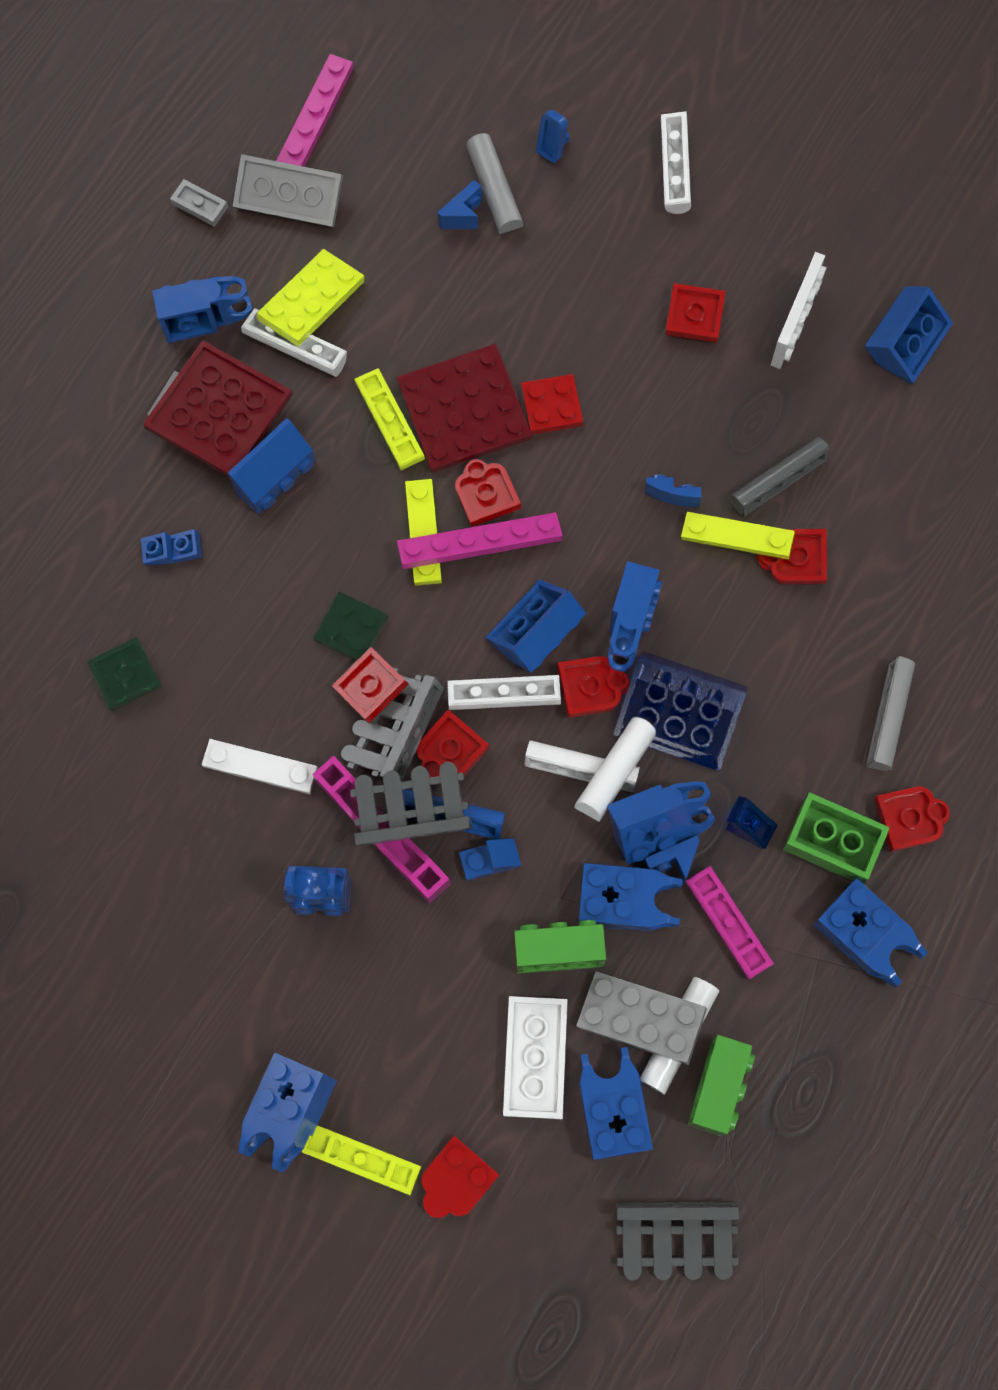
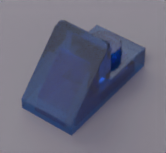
(750, 823)

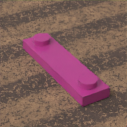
(729, 923)

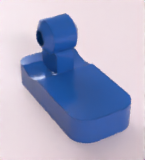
(552, 136)

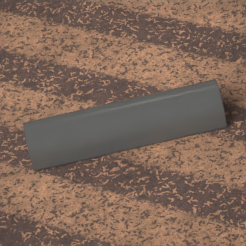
(780, 476)

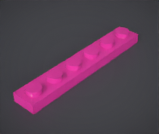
(316, 111)
(479, 540)

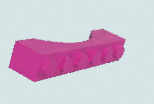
(403, 854)

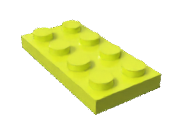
(310, 297)

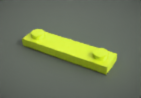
(389, 419)
(422, 523)
(737, 535)
(362, 1160)

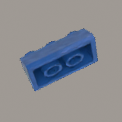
(909, 333)
(272, 467)
(536, 625)

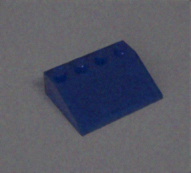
(686, 707)

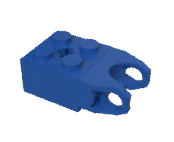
(199, 307)
(632, 612)
(658, 819)
(317, 890)
(635, 897)
(876, 938)
(610, 1098)
(285, 1109)

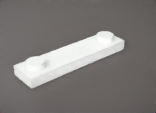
(259, 766)

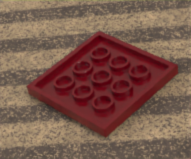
(217, 408)
(464, 408)

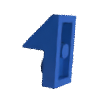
(459, 211)
(679, 854)
(490, 859)

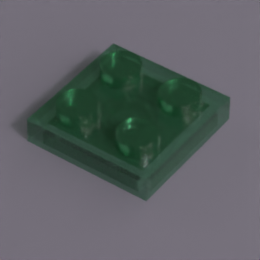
(350, 626)
(124, 674)

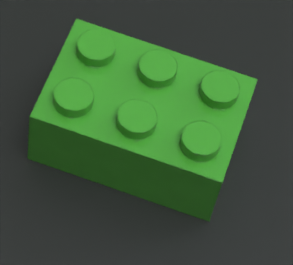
(836, 838)
(560, 947)
(721, 1086)

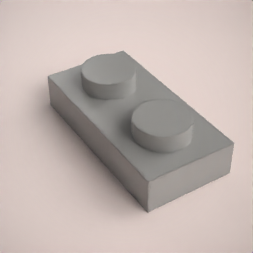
(199, 202)

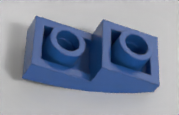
(663, 489)
(171, 548)

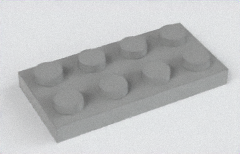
(287, 190)
(642, 1017)

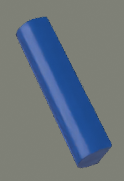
(484, 820)

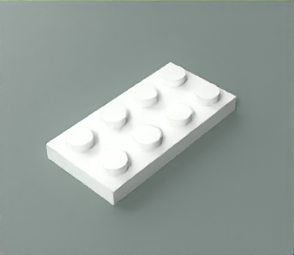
(799, 311)
(535, 1058)

